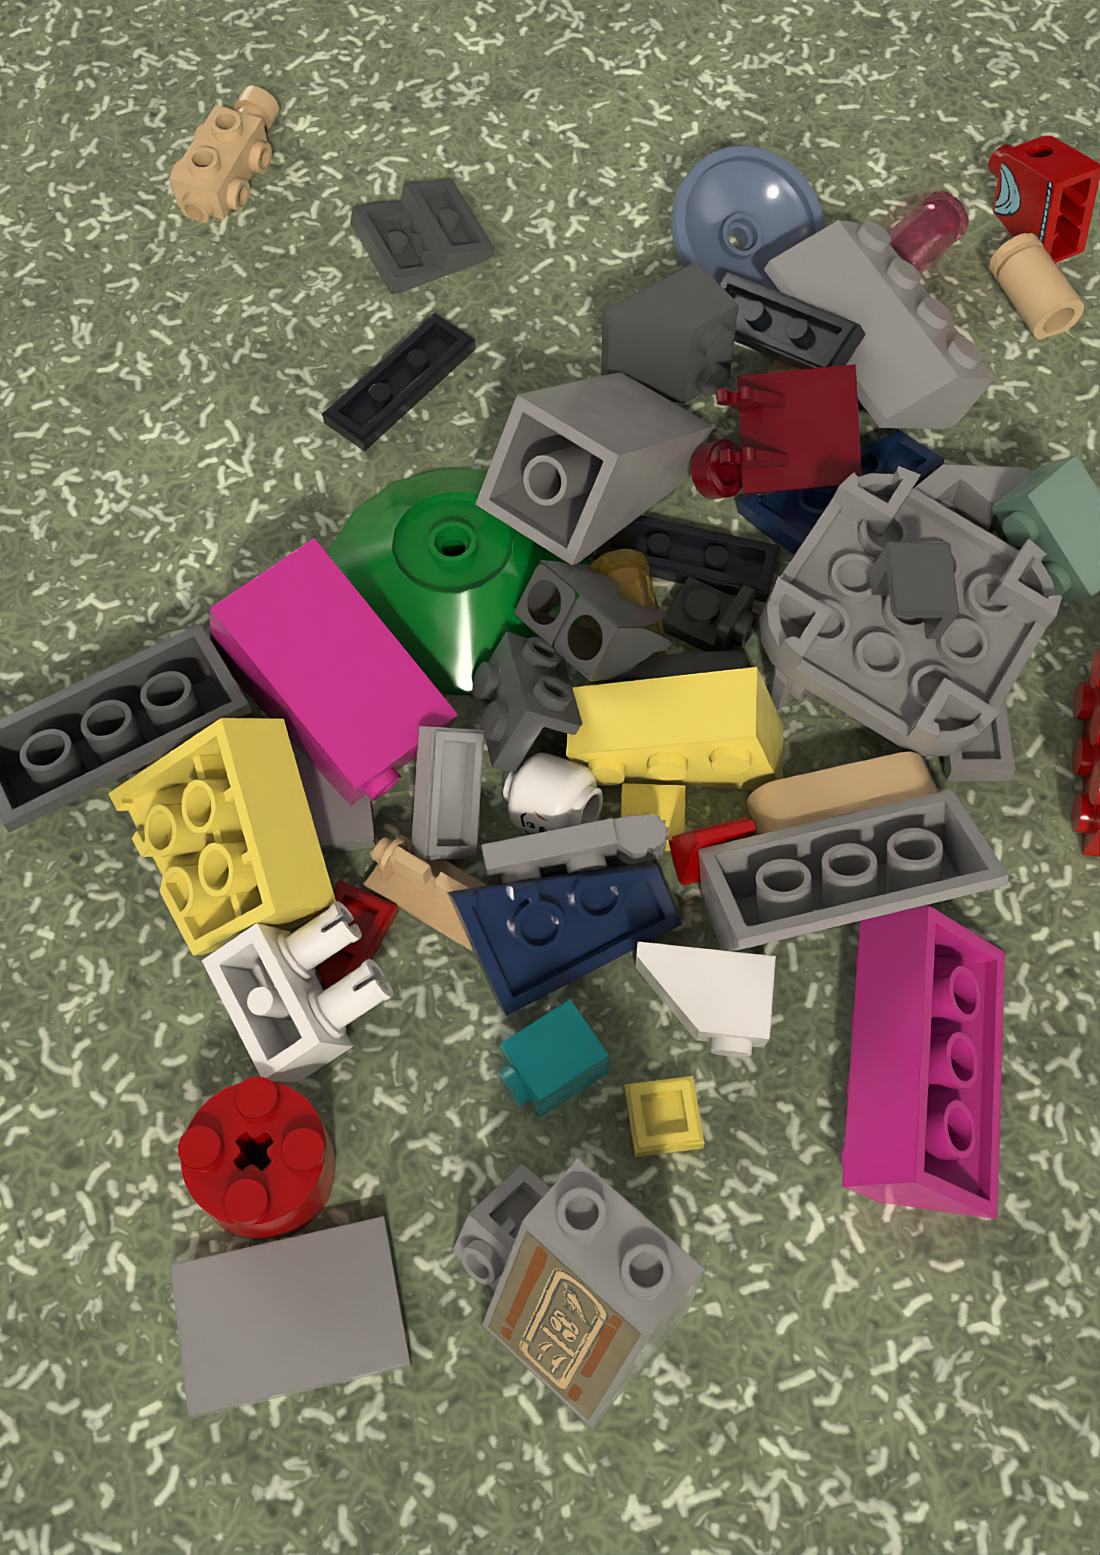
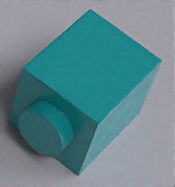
(552, 1060)

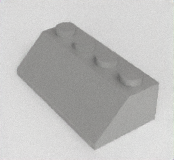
(912, 359)
(844, 870)

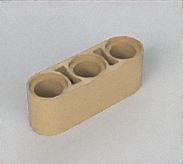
(839, 791)

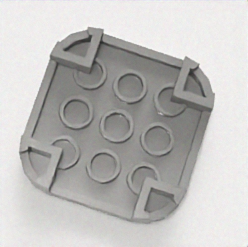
(880, 667)

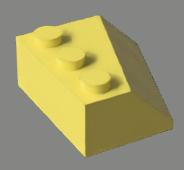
(229, 832)

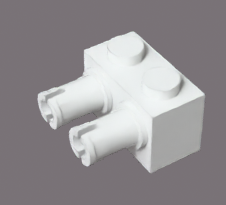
(278, 1002)

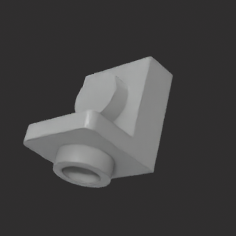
(494, 1225)

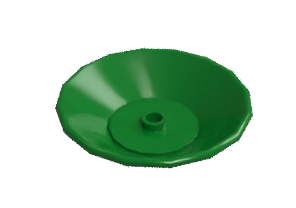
(438, 605)

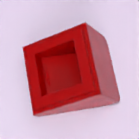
(686, 845)

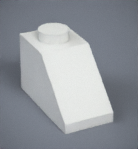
(713, 993)

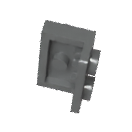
(520, 694)

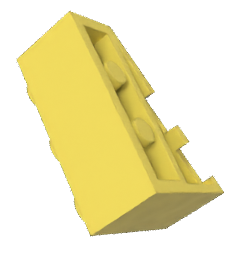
(680, 731)

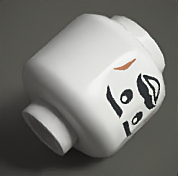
(551, 794)

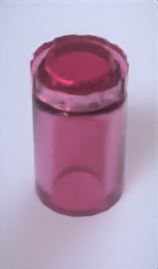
(929, 230)

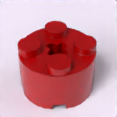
(235, 1127)

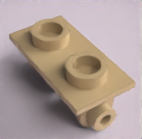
(420, 886)

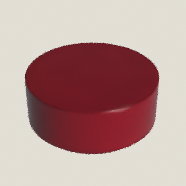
(710, 477)

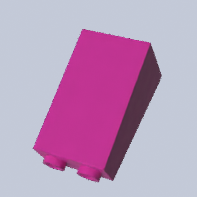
(329, 669)

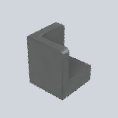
(919, 583)

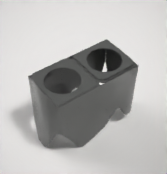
(600, 598)

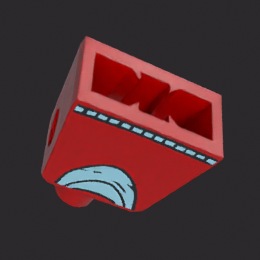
(1046, 192)

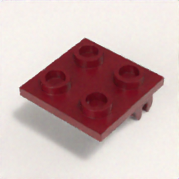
(795, 429)

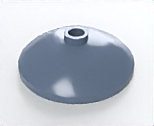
(744, 196)

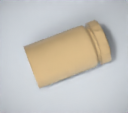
(1036, 286)

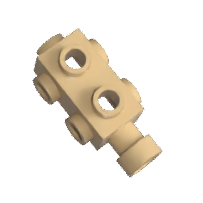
(225, 156)

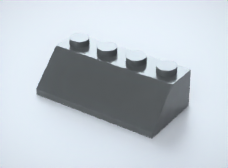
(112, 724)

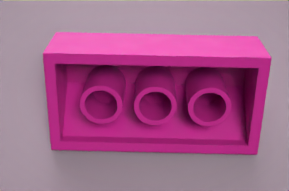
(925, 1065)

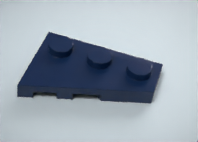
(792, 514)
(561, 926)

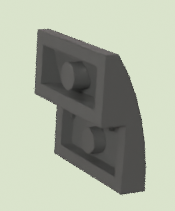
(421, 235)

